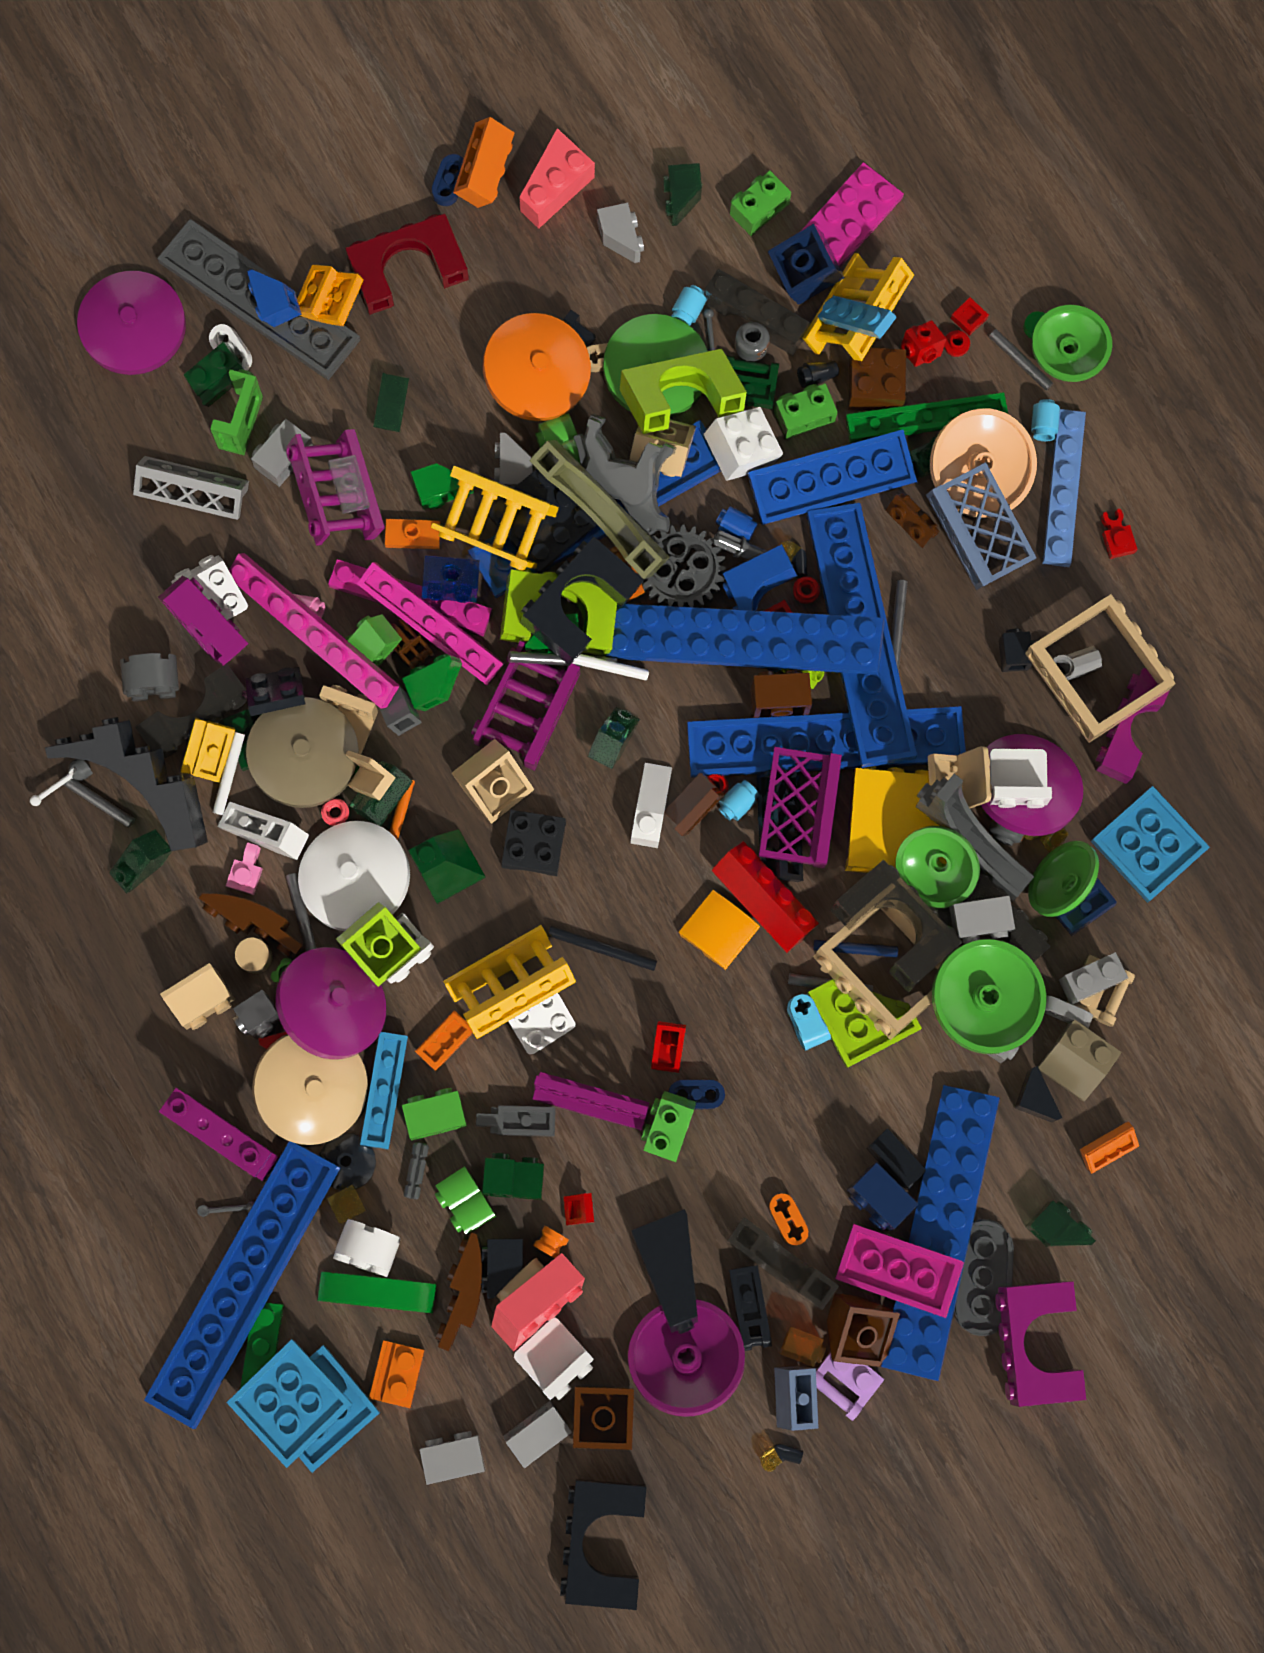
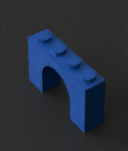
(756, 577)

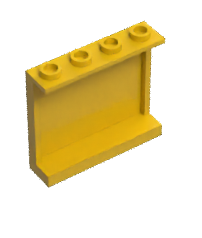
(883, 815)

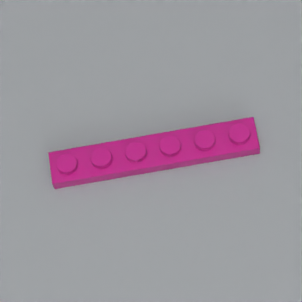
(467, 616)
(430, 623)

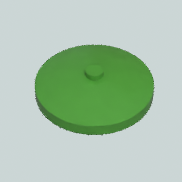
(648, 341)
(989, 996)

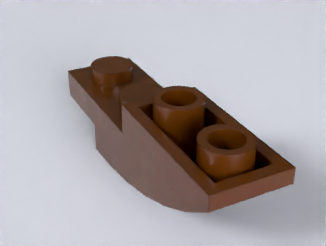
(245, 914)
(468, 1280)

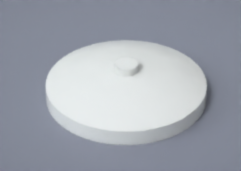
(351, 872)

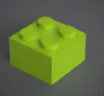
(378, 944)

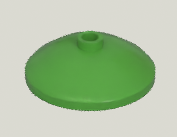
(1074, 329)
(1064, 879)
(936, 882)

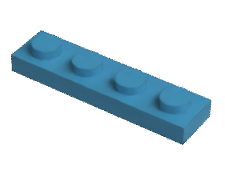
(856, 316)
(384, 1090)

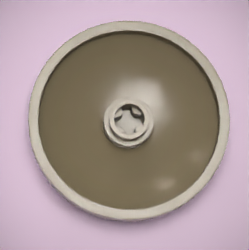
(301, 753)

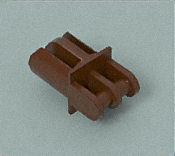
(410, 646)

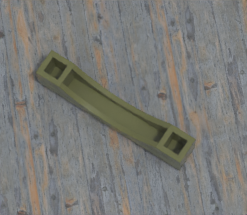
(586, 492)

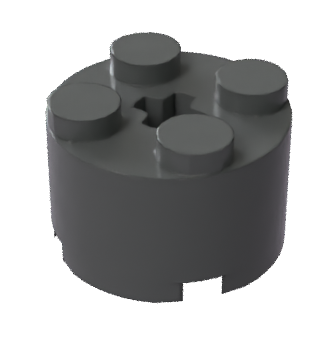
(149, 676)

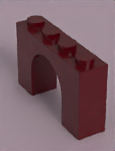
(429, 236)

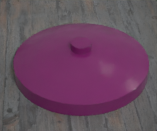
(131, 322)
(1061, 776)
(329, 1004)
(687, 1370)

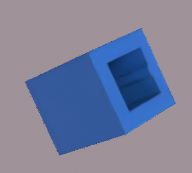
(274, 299)

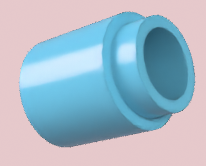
(689, 304)
(1045, 420)
(738, 800)

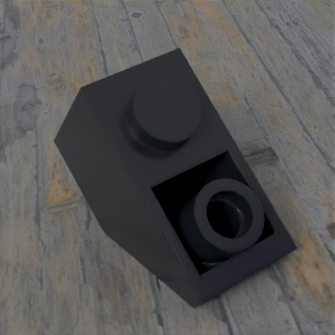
(503, 1262)

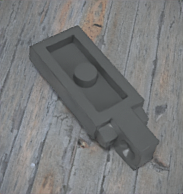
(519, 1121)

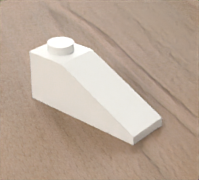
(651, 805)
(264, 830)

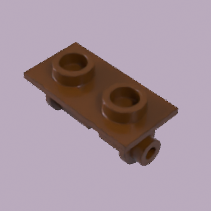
(905, 512)

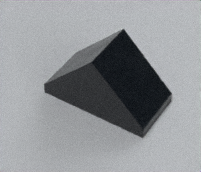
(1036, 1097)

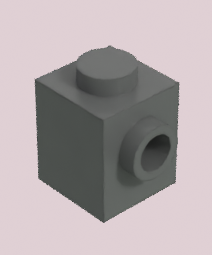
(400, 713)

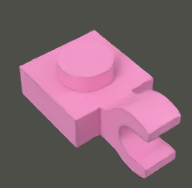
(245, 875)

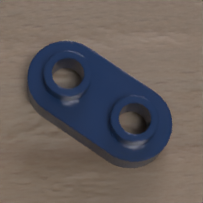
(446, 181)
(696, 1092)

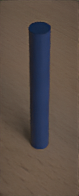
(860, 948)

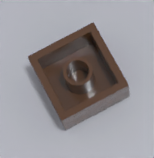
(877, 380)
(780, 694)
(603, 1418)

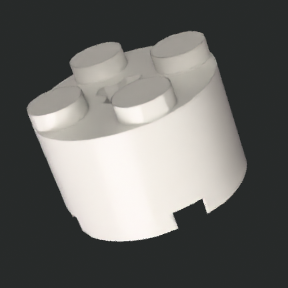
(367, 1247)

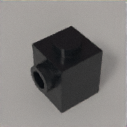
(1013, 648)

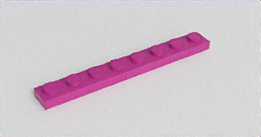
(313, 631)

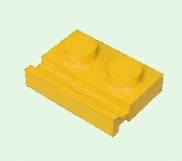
(207, 750)

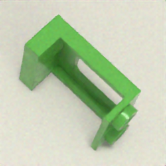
(235, 436)

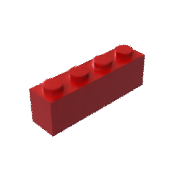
(765, 896)

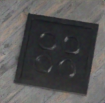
(554, 534)

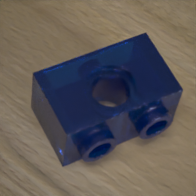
(442, 570)

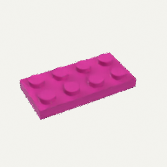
(855, 211)
(899, 1270)

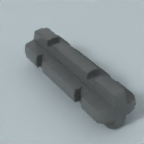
(416, 1170)

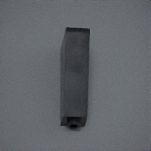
(668, 1262)

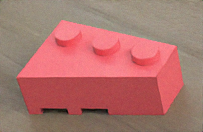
(556, 179)
(537, 1301)

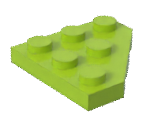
(853, 1031)

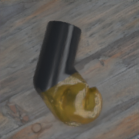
(797, 557)
(779, 1453)

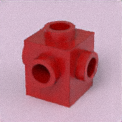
(923, 343)

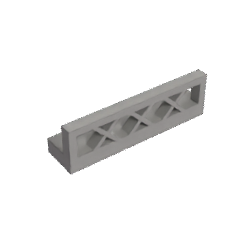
(193, 478)

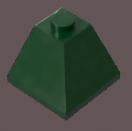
(446, 865)

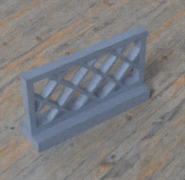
(961, 538)

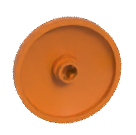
(536, 367)

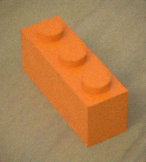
(484, 162)

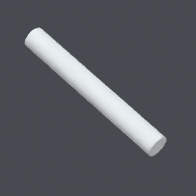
(612, 667)
(228, 773)

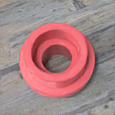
(335, 804)

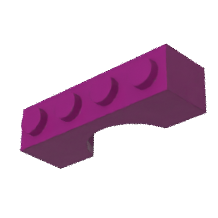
(1121, 755)

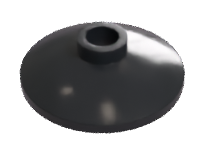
(362, 1160)

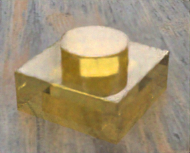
(346, 1204)

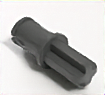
(737, 546)

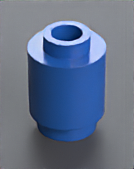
(736, 523)

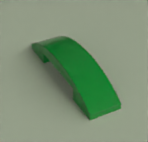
(376, 1292)

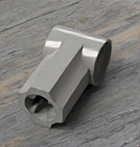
(1079, 662)

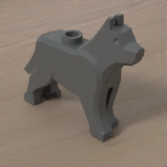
(624, 479)

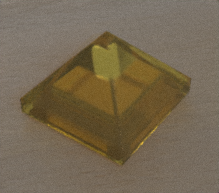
(1054, 840)

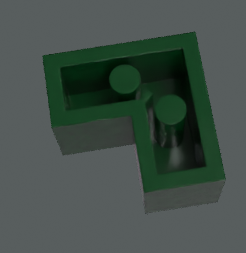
(513, 1179)

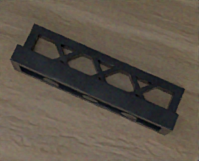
(780, 867)

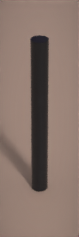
(602, 948)

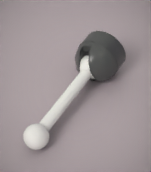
(77, 770)

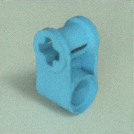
(809, 1027)

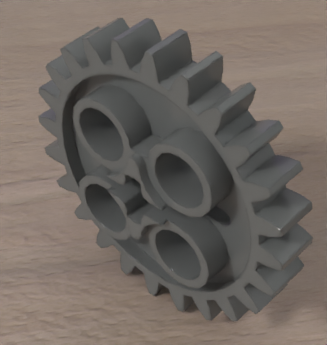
(702, 580)

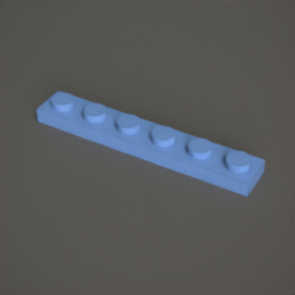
(1064, 489)

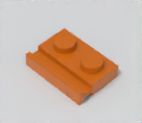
(396, 1374)

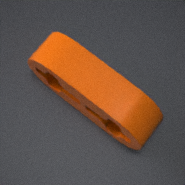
(782, 1223)

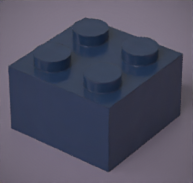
(806, 264)
(881, 1198)

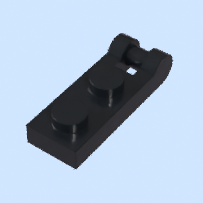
(750, 1306)

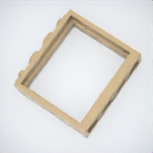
(1065, 692)
(850, 984)

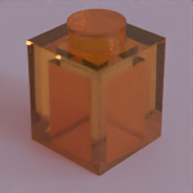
(802, 1347)

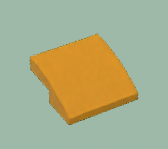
(328, 295)
(719, 929)

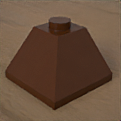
(860, 1330)

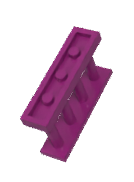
(368, 519)
(542, 727)
(219, 1134)

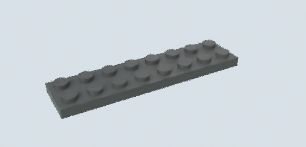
(223, 277)

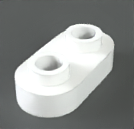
(217, 336)

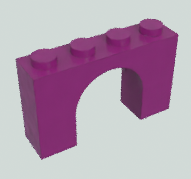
(1018, 1309)

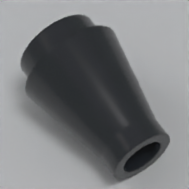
(816, 373)

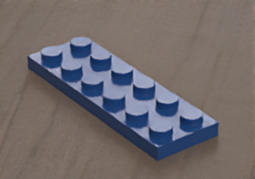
(832, 477)

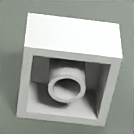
(742, 443)

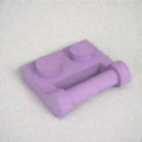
(856, 1377)

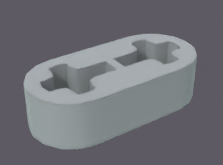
(1067, 1012)

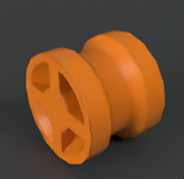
(550, 1242)

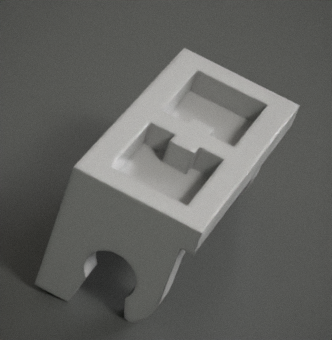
(537, 1434)

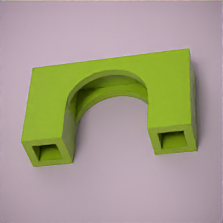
(704, 371)
(595, 606)

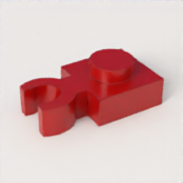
(1119, 538)

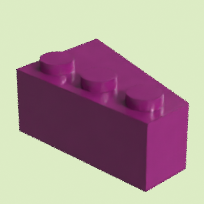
(203, 620)

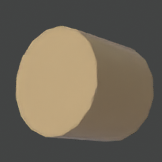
(253, 955)

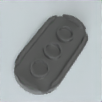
(985, 1269)

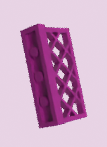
(824, 809)
(590, 1101)

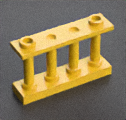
(885, 295)
(514, 500)
(517, 998)

